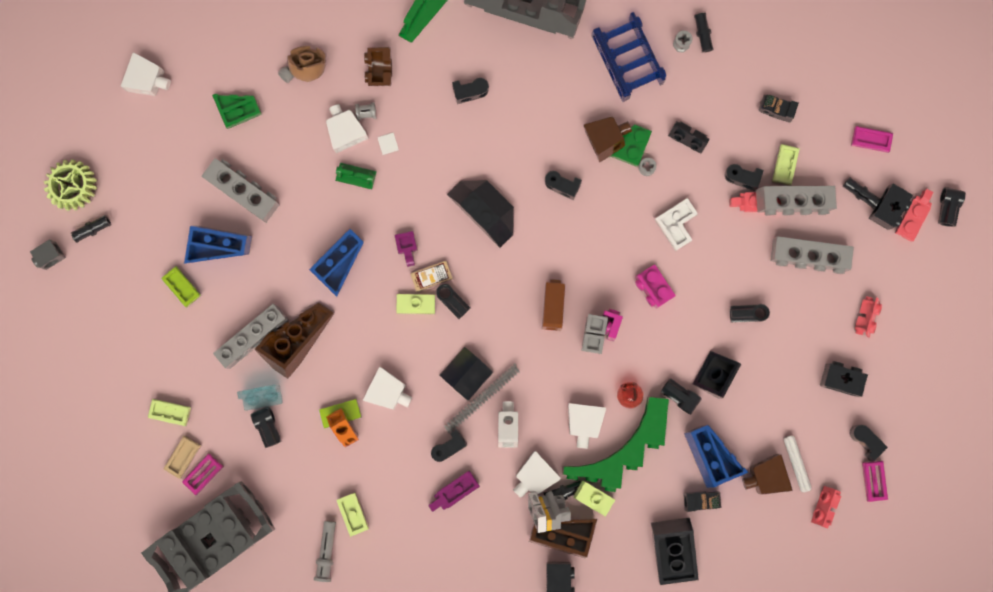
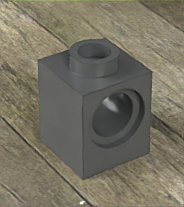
(47, 255)

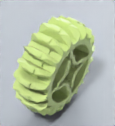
(63, 201)

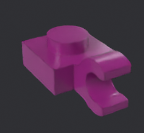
(406, 245)

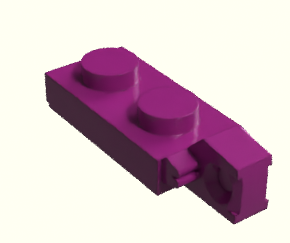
(454, 491)

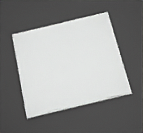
(388, 143)

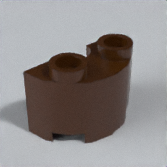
(379, 66)

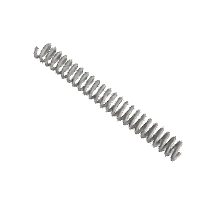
(472, 408)

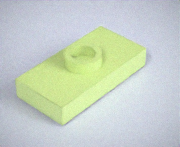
(785, 165)
(415, 304)
(169, 412)
(594, 498)

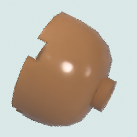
(306, 63)

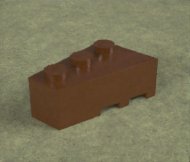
(572, 538)

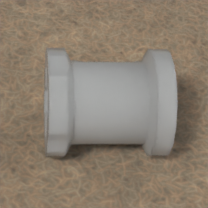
(677, 44)
(371, 111)

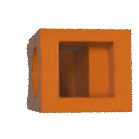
(342, 428)

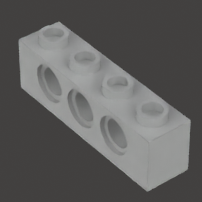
(215, 174)
(824, 196)
(842, 254)
(250, 336)

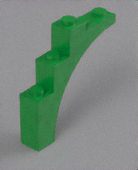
(610, 470)

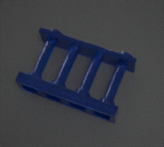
(617, 72)

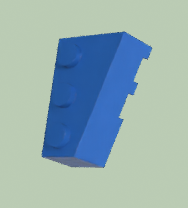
(215, 244)
(337, 261)
(712, 457)

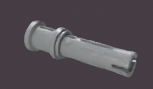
(325, 562)

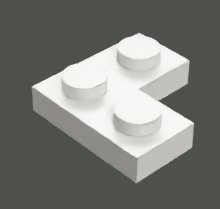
(672, 221)

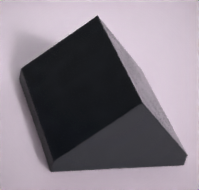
(466, 373)
(716, 374)

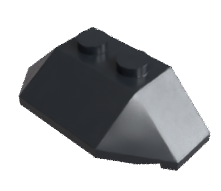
(485, 208)

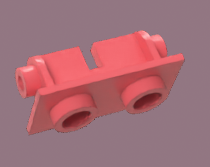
(871, 309)
(828, 498)

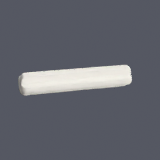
(797, 464)

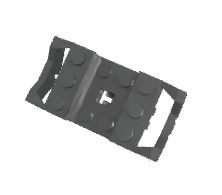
(541, 14)
(189, 551)

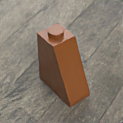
(553, 305)

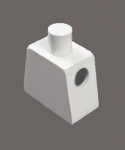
(144, 77)
(344, 129)
(387, 391)
(585, 422)
(508, 433)
(535, 476)

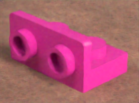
(654, 286)
(612, 327)

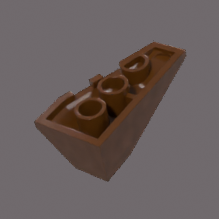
(291, 343)

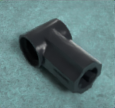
(951, 203)
(453, 302)
(746, 313)
(684, 398)
(265, 423)

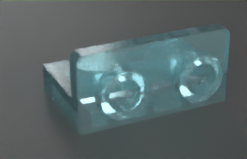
(261, 397)

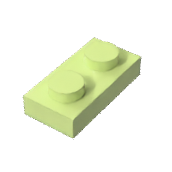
(352, 514)

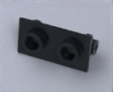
(695, 141)

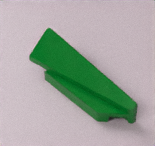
(418, 17)

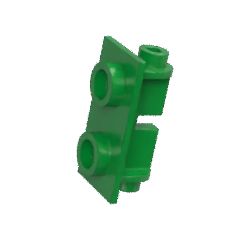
(355, 176)

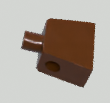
(606, 136)
(769, 476)

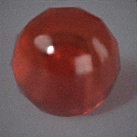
(630, 395)

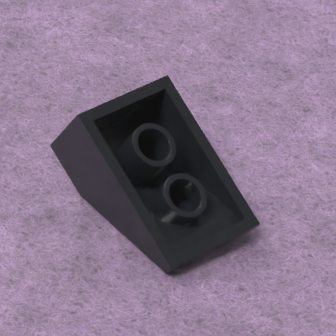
(675, 551)

